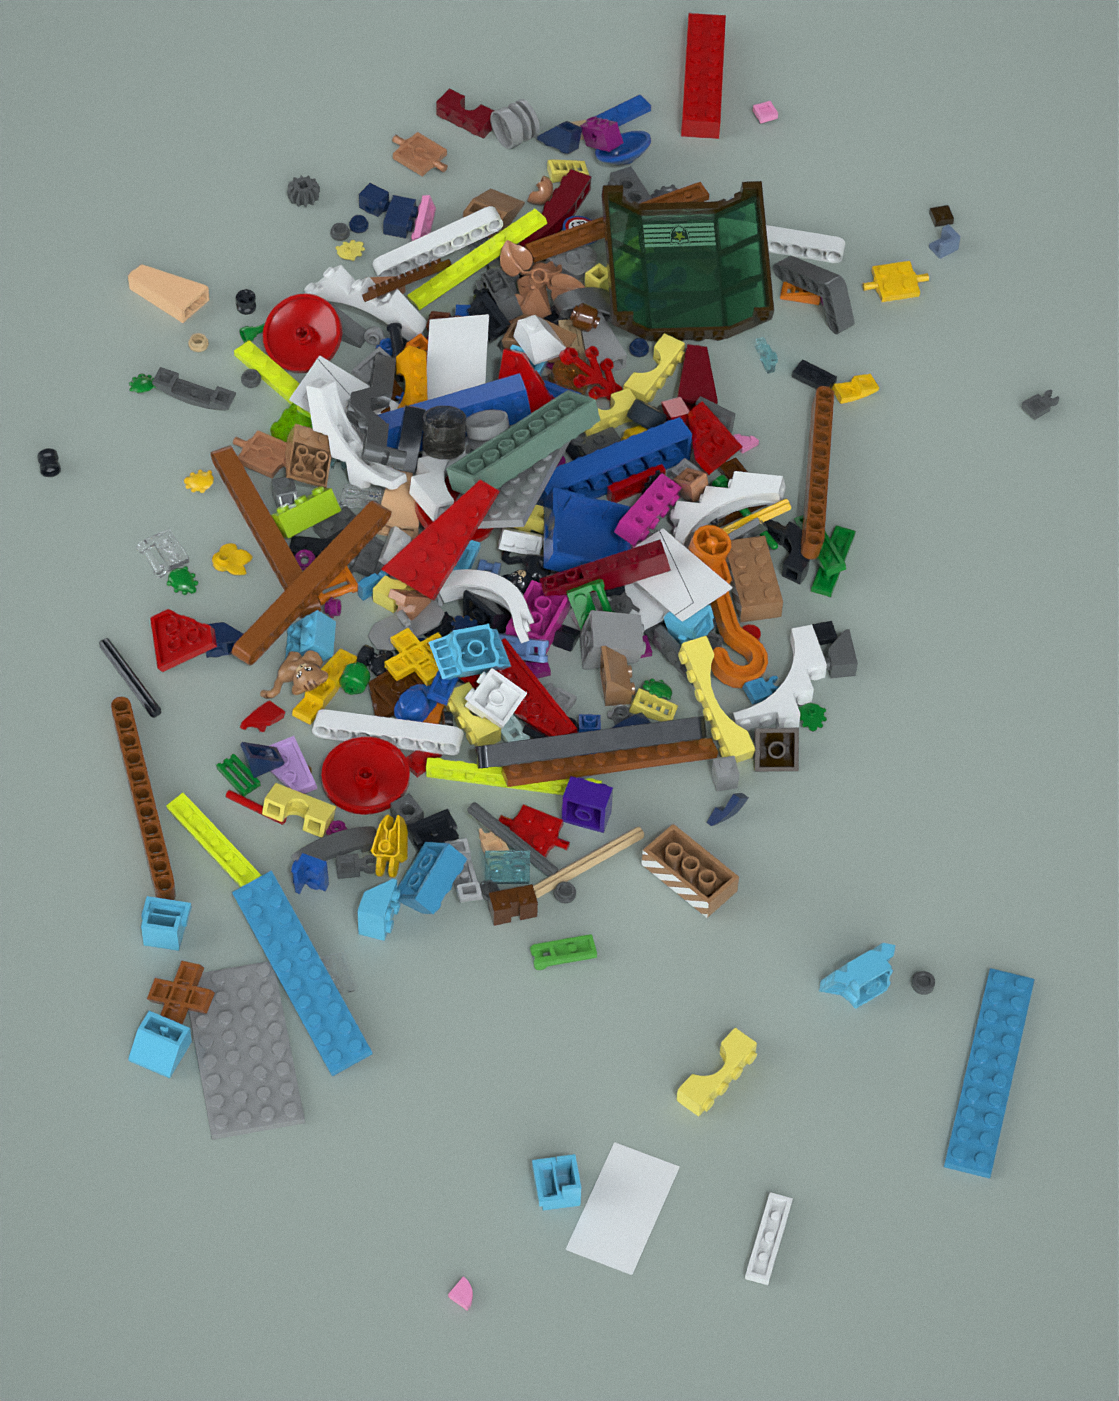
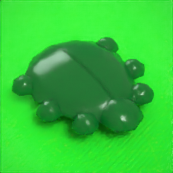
(141, 383)
(182, 580)
(658, 687)
(812, 716)

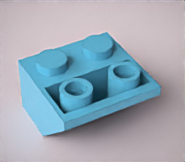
(312, 633)
(378, 909)
(160, 1044)

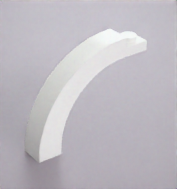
(493, 588)

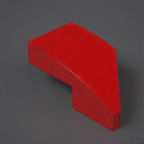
(263, 716)

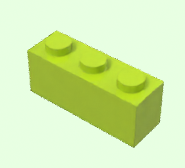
(306, 511)

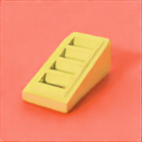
(559, 168)
(646, 698)

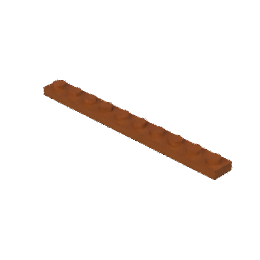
(594, 229)
(609, 762)

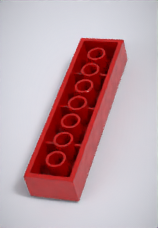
(703, 76)

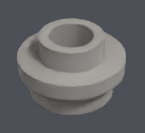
(376, 332)

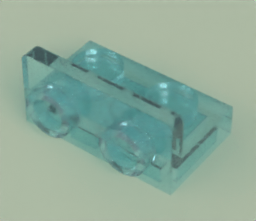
(507, 867)

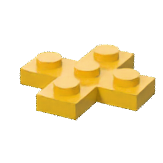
(412, 657)

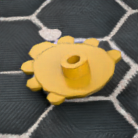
(199, 481)

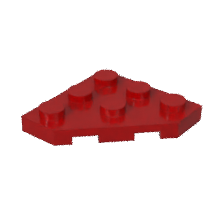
(517, 362)
(710, 439)
(179, 638)

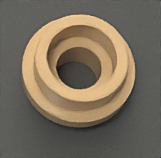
(198, 342)

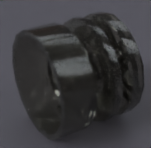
(444, 432)

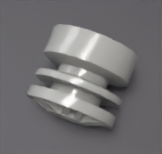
(515, 123)
(485, 426)

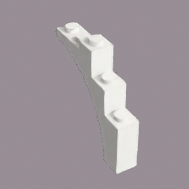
(391, 307)
(344, 443)
(429, 486)
(742, 492)
(796, 689)

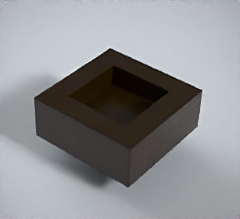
(941, 215)

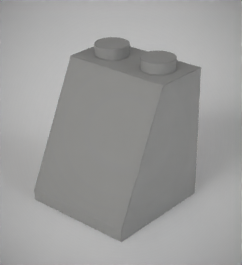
(611, 629)

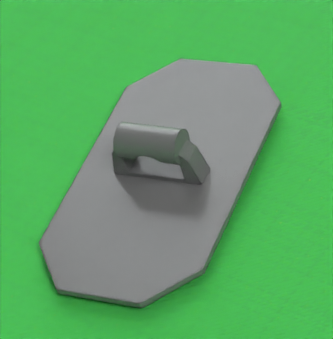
(426, 621)

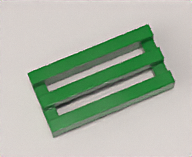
(240, 765)

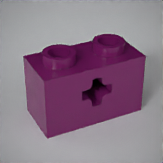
(601, 134)

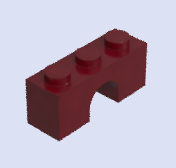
(452, 108)

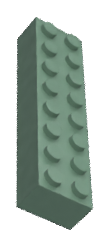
(525, 442)

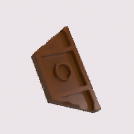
(386, 692)

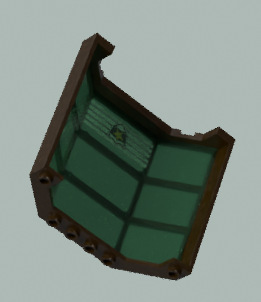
(688, 265)

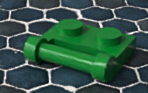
(582, 601)

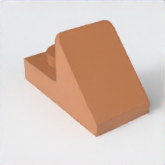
(410, 601)

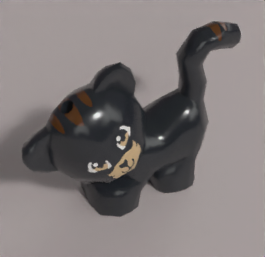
(533, 569)

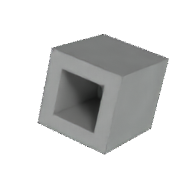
(725, 773)

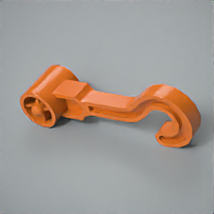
(712, 548)

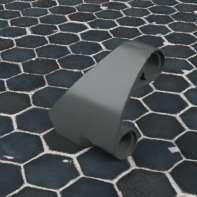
(592, 296)

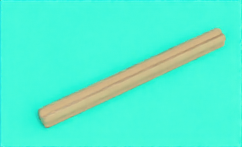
(588, 861)

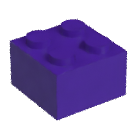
(587, 804)

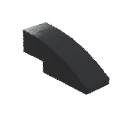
(410, 436)

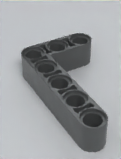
(822, 283)

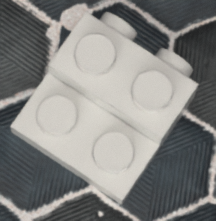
(494, 698)

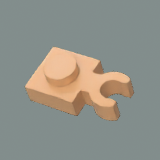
(491, 842)

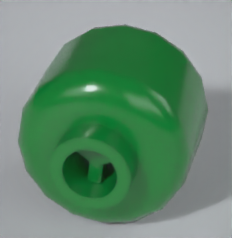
(354, 678)

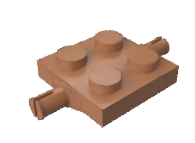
(419, 154)
(262, 453)

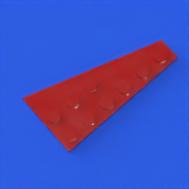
(437, 549)
(538, 705)

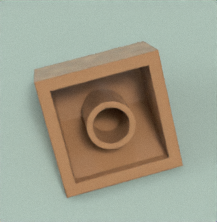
(615, 677)

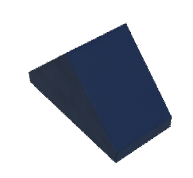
(261, 758)

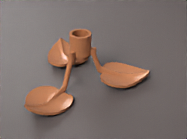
(517, 259)

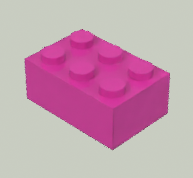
(546, 611)

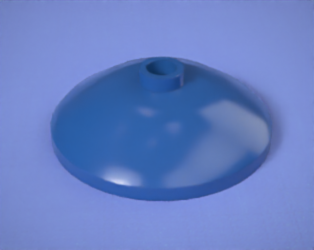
(633, 147)

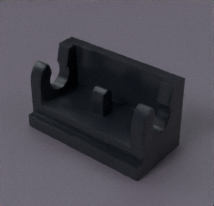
(497, 323)
(434, 828)

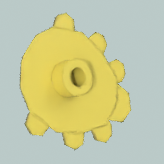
(350, 250)

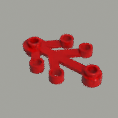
(570, 356)

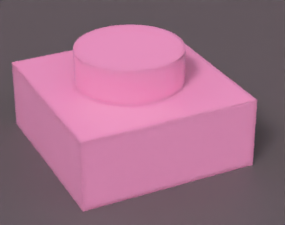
(765, 112)

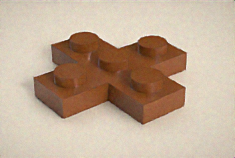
(182, 993)

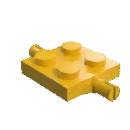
(895, 281)

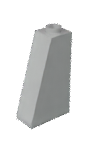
(606, 343)

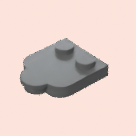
(575, 261)

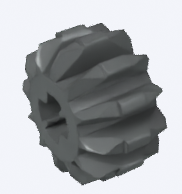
(303, 191)

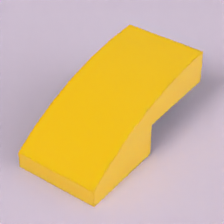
(858, 388)

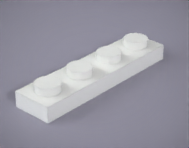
(768, 1238)

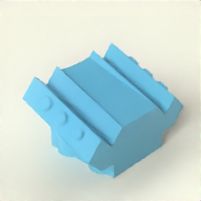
(469, 652)
(862, 977)

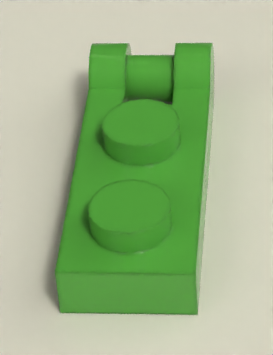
(563, 951)

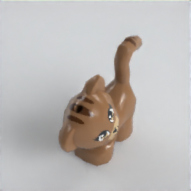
(303, 671)

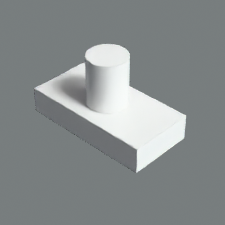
(520, 541)
(394, 544)

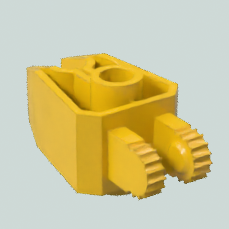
(390, 845)

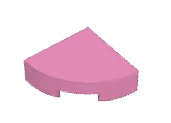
(747, 442)
(462, 1294)

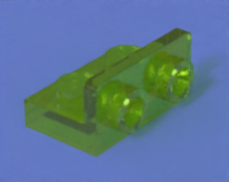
(287, 421)

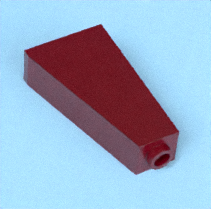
(697, 377)

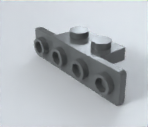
(666, 645)

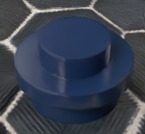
(358, 224)
(639, 347)

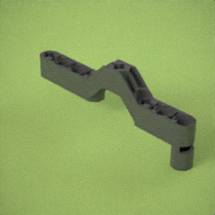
(361, 414)

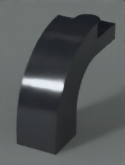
(790, 537)

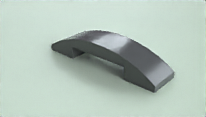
(191, 393)
(339, 843)

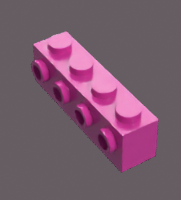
(648, 510)

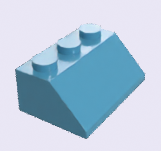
(430, 877)

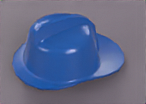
(414, 704)

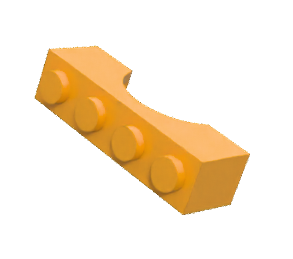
(413, 366)

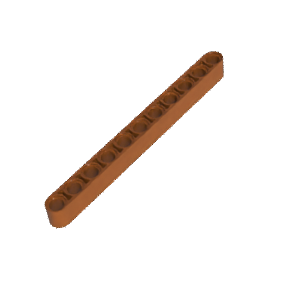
(817, 473)
(259, 520)
(311, 583)
(137, 770)

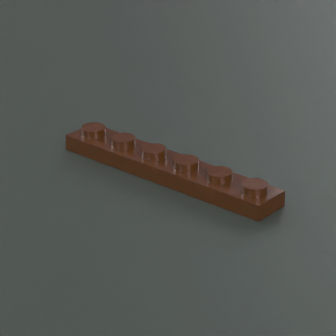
(400, 280)

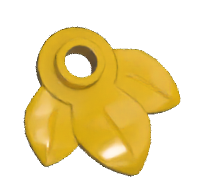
(231, 559)

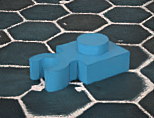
(366, 584)
(759, 690)

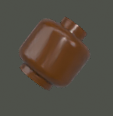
(584, 317)

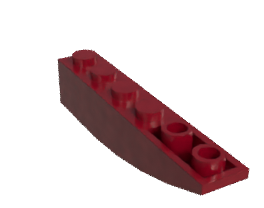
(563, 204)
(614, 570)

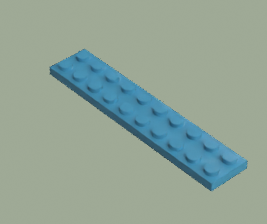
(302, 973)
(989, 1073)

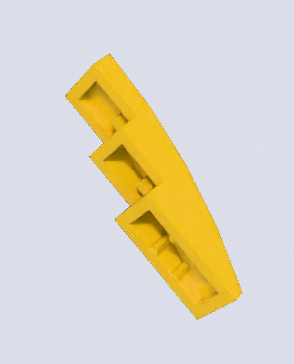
(323, 694)

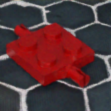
(537, 829)

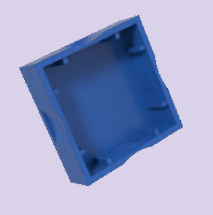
(580, 529)

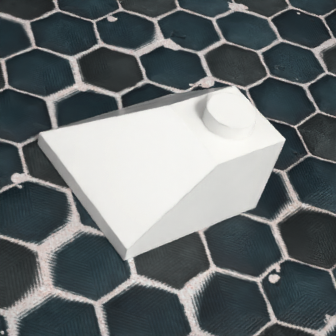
(538, 339)

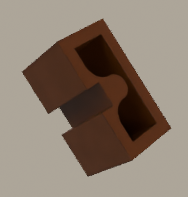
(511, 903)

